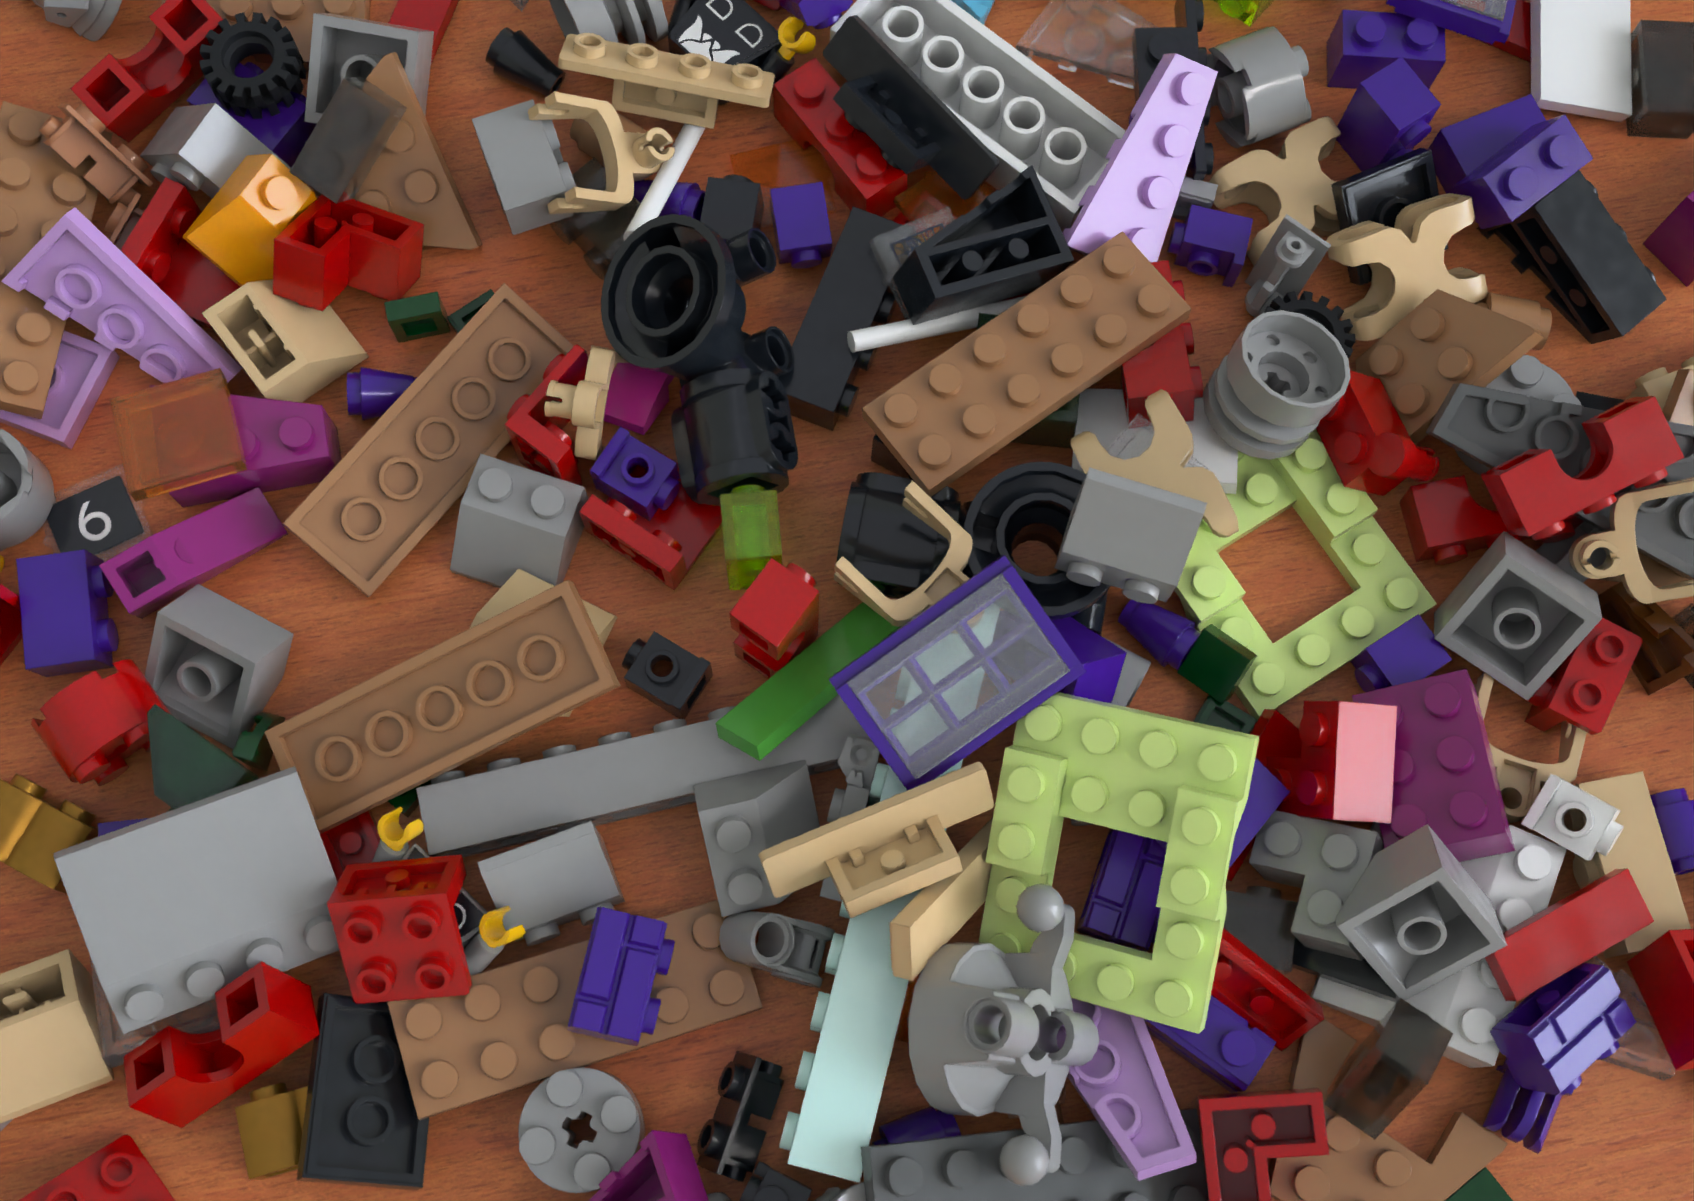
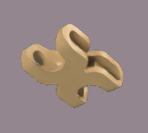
(1284, 183)
(1406, 262)
(1164, 463)

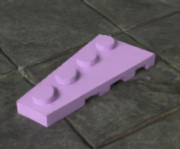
(1148, 163)
(103, 290)
(1131, 1094)

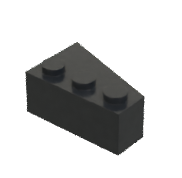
(987, 255)
(1582, 260)

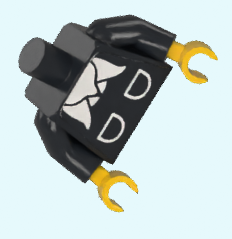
(736, 35)

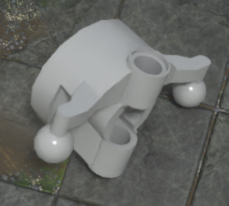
(989, 1032)

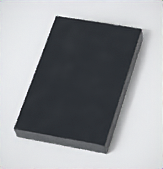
(359, 1102)

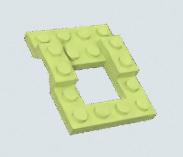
(1344, 526)
(1140, 778)

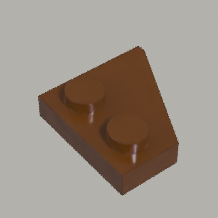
(1666, 646)

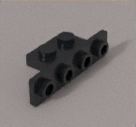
(1148, 49)
(903, 113)

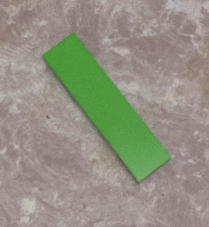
(801, 685)

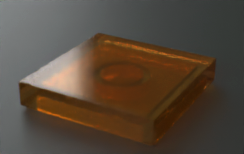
(177, 434)

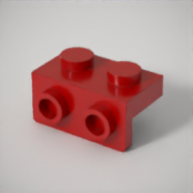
(1586, 681)

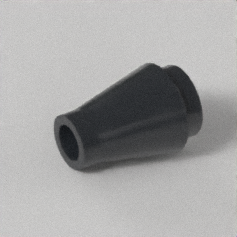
(523, 62)

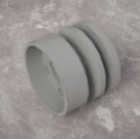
(613, 17)
(1276, 384)

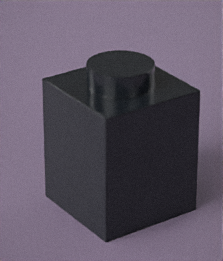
(732, 205)

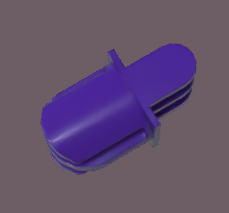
(1521, 1112)

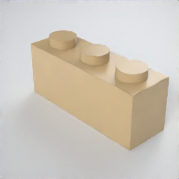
(1638, 849)

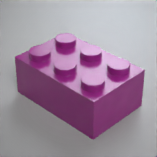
(1444, 767)

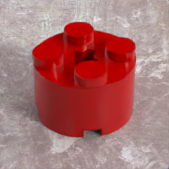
(98, 723)

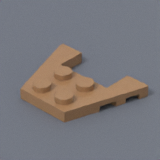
(1366, 1167)

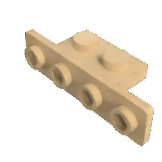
(666, 83)
(883, 847)

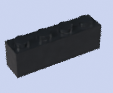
(845, 301)

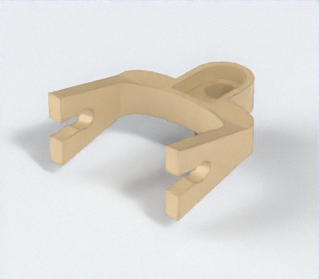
(625, 154)
(586, 401)
(1621, 546)
(939, 584)
(1522, 778)

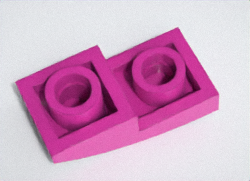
(636, 397)

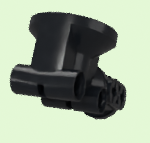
(679, 311)
(1013, 507)

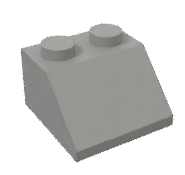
(516, 522)
(1129, 536)
(215, 663)
(745, 817)
(553, 882)
(1419, 915)

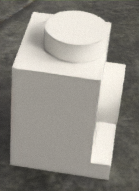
(1548, 814)

